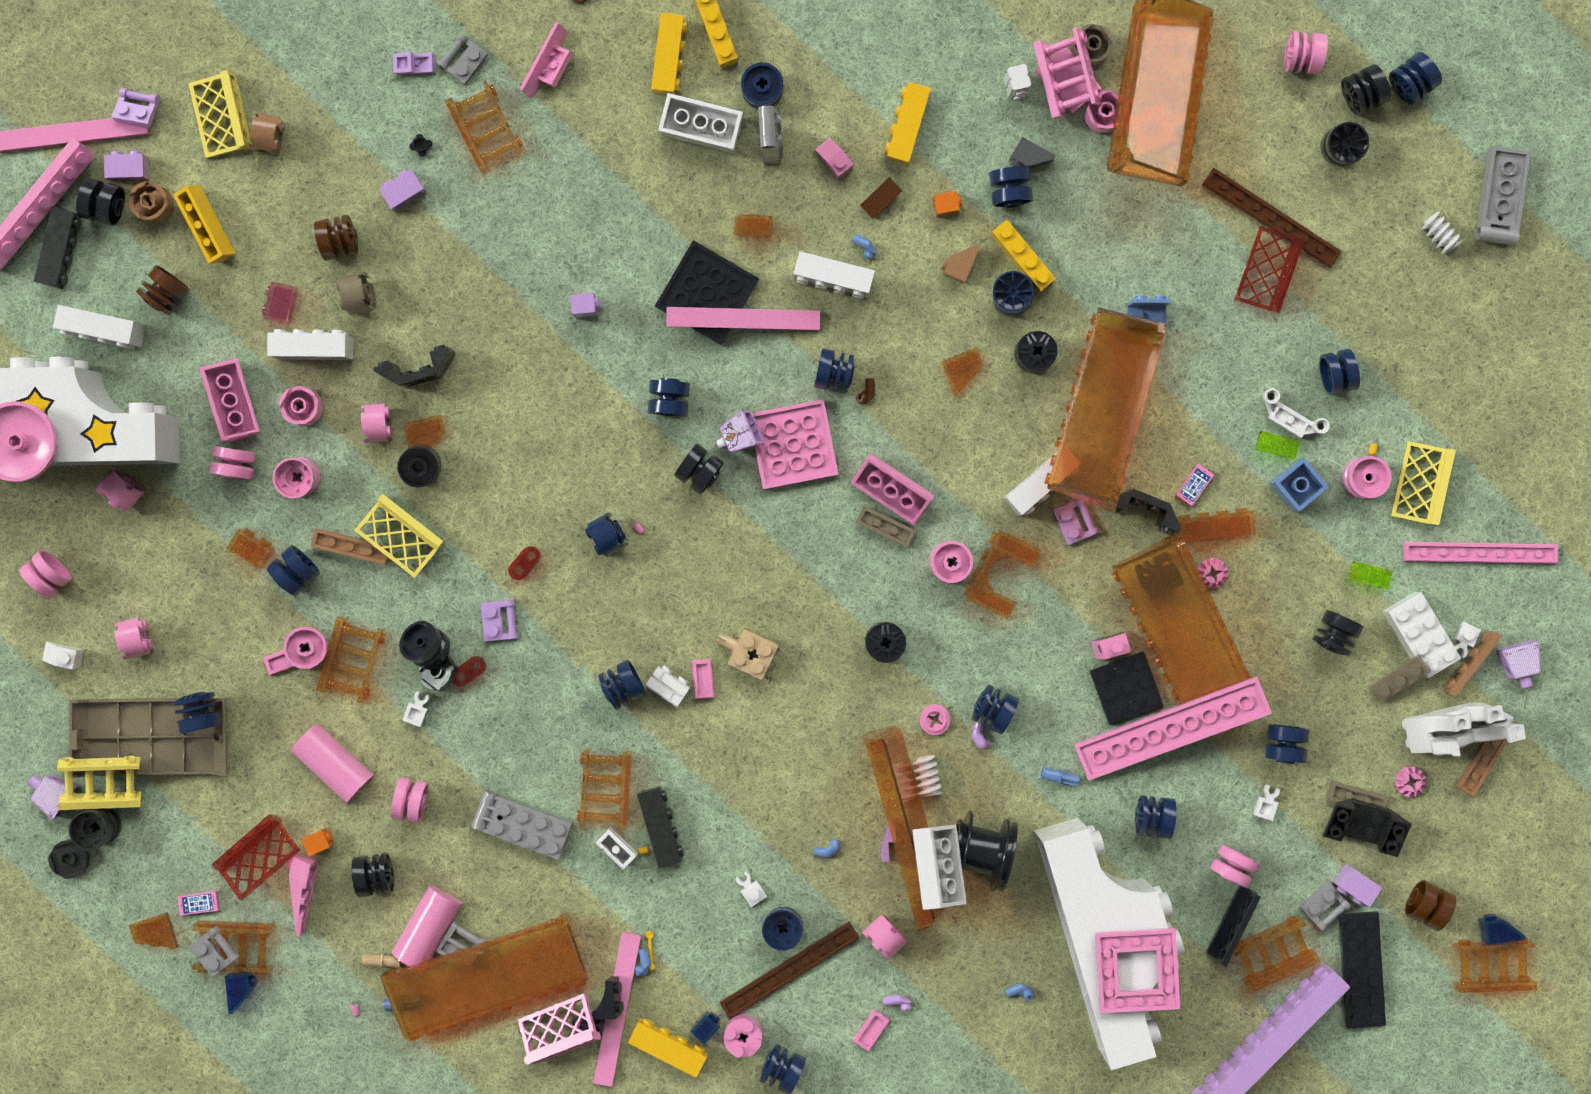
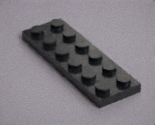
(1362, 969)

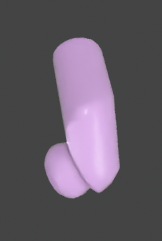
(978, 738)
(897, 1000)

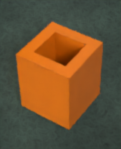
(947, 203)
(318, 841)

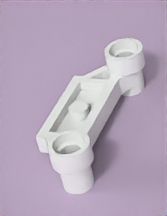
(1289, 418)

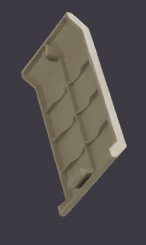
(150, 733)

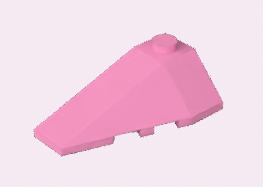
(302, 881)

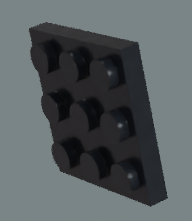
(1126, 687)

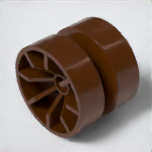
(1430, 905)

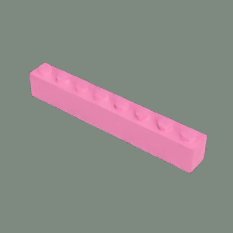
(42, 197)

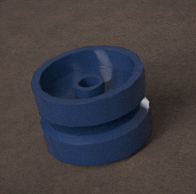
(758, 75)
(1339, 371)

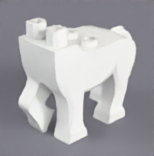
(1459, 726)

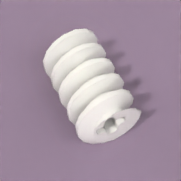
(1441, 233)
(927, 775)

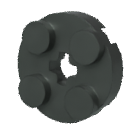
(443, 679)
(65, 869)

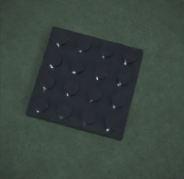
(707, 282)

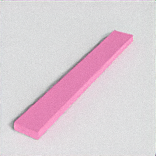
(63, 133)
(742, 318)
(1480, 552)
(614, 1027)

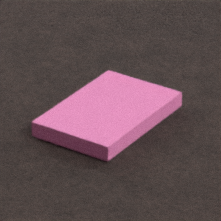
(1066, 74)

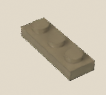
(885, 526)
(1400, 678)
(1339, 792)

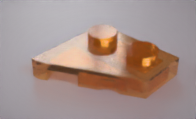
(962, 368)
(424, 430)
(154, 931)

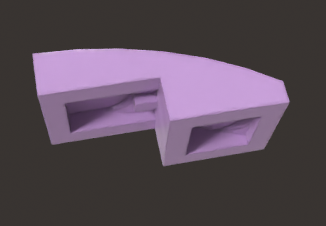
(414, 63)
(885, 845)

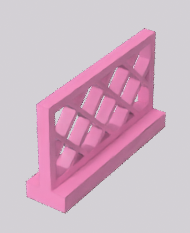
(567, 1043)

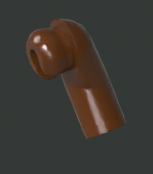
(869, 392)

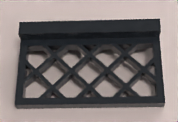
(1233, 925)

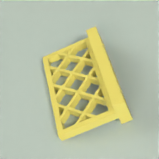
(234, 107)
(1440, 485)
(407, 521)

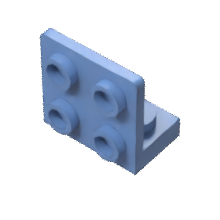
(1150, 309)

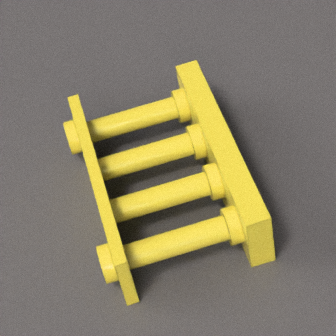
(94, 800)

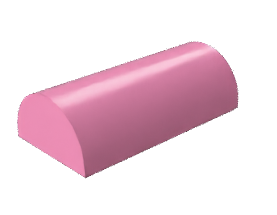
(229, 401)
(892, 489)
(331, 762)
(427, 926)

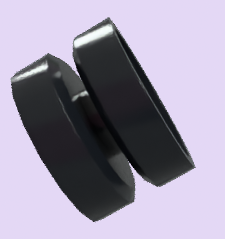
(424, 645)

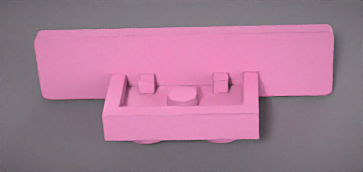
(549, 63)

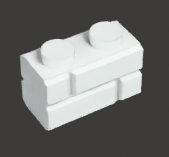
(1017, 82)
(667, 685)
(616, 848)

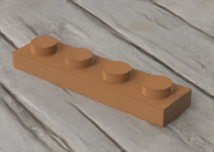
(348, 546)
(1476, 657)
(1480, 766)

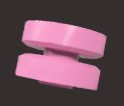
(232, 463)
(1355, 477)
(962, 561)
(45, 574)
(305, 636)
(409, 800)
(1233, 868)

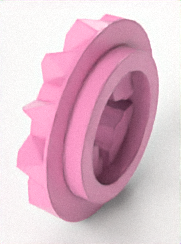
(1217, 565)
(937, 728)
(1403, 777)

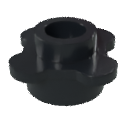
(414, 146)

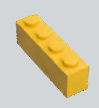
(717, 33)
(668, 53)
(908, 123)
(204, 224)
(1022, 256)
(667, 1047)

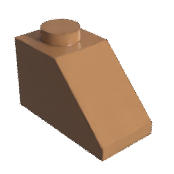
(960, 264)

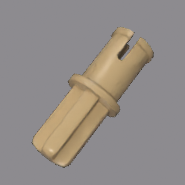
(380, 960)

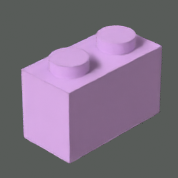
(126, 166)
(402, 190)
(585, 305)
(1357, 885)

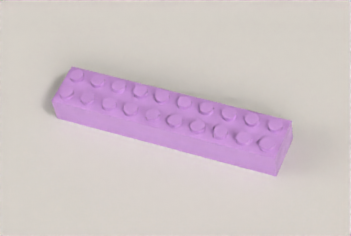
(1276, 1033)

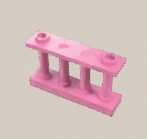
(1049, 69)

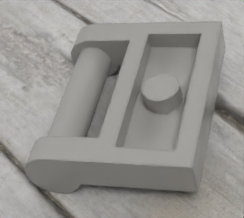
(467, 63)
(1320, 902)
(451, 944)
(209, 954)

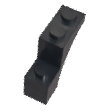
(609, 1008)

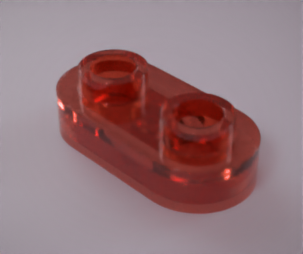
(524, 562)
(469, 671)

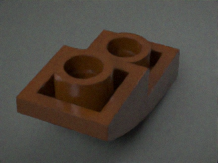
(881, 197)

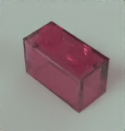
(279, 303)

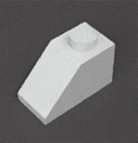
(63, 655)

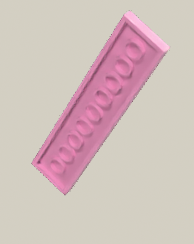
(1173, 728)

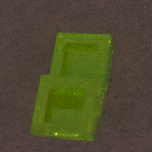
(1277, 445)
(1370, 575)

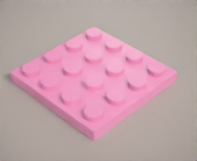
(795, 444)

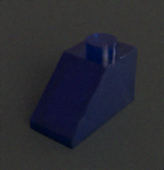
(1497, 930)
(238, 988)

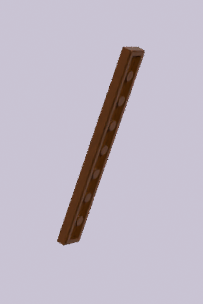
(1270, 216)
(789, 969)

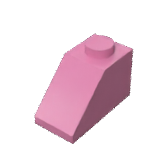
(834, 158)

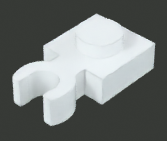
(1466, 636)
(415, 711)
(1266, 806)
(752, 890)

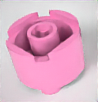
(1098, 121)
(293, 413)
(375, 423)
(120, 490)
(133, 638)
(885, 936)
(743, 1046)

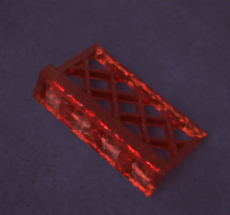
(1285, 276)
(249, 842)

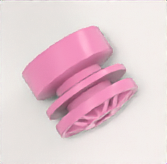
(1307, 53)
(286, 473)

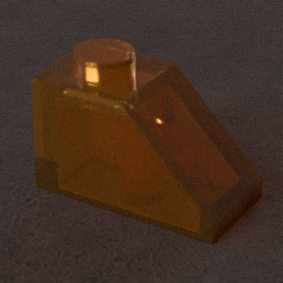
(753, 225)

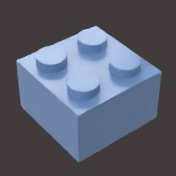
(1298, 485)

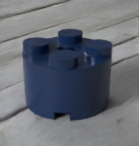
(606, 535)

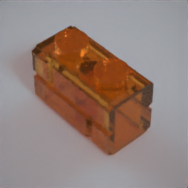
(251, 548)

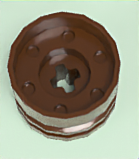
(336, 237)
(162, 290)

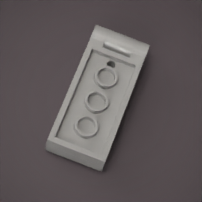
(770, 134)
(1502, 195)
(521, 824)

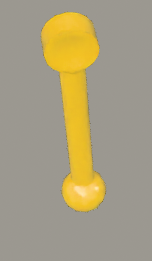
(649, 935)

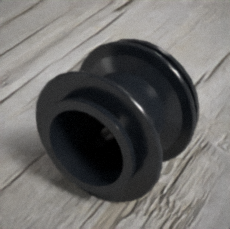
(987, 850)

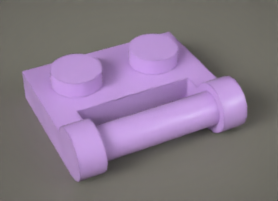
(135, 113)
(1069, 522)
(493, 620)

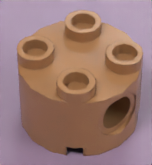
(265, 133)
(151, 202)

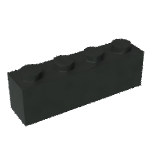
(57, 248)
(659, 826)

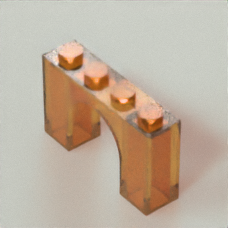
(980, 590)

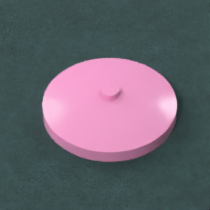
(26, 441)

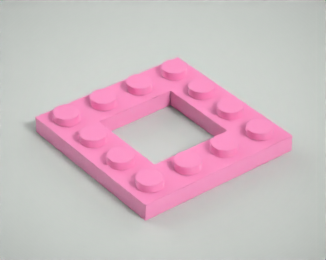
(1113, 942)

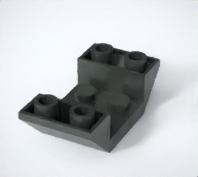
(440, 358)
(1167, 519)
(1368, 823)

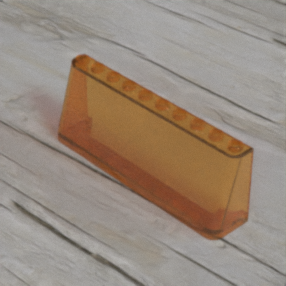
(1160, 91)
(1105, 408)
(1179, 620)
(902, 810)
(485, 978)

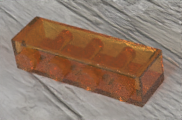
(1216, 526)

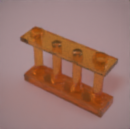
(465, 125)
(332, 664)
(621, 798)
(243, 930)
(1281, 970)
(1503, 982)

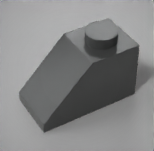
(1030, 155)

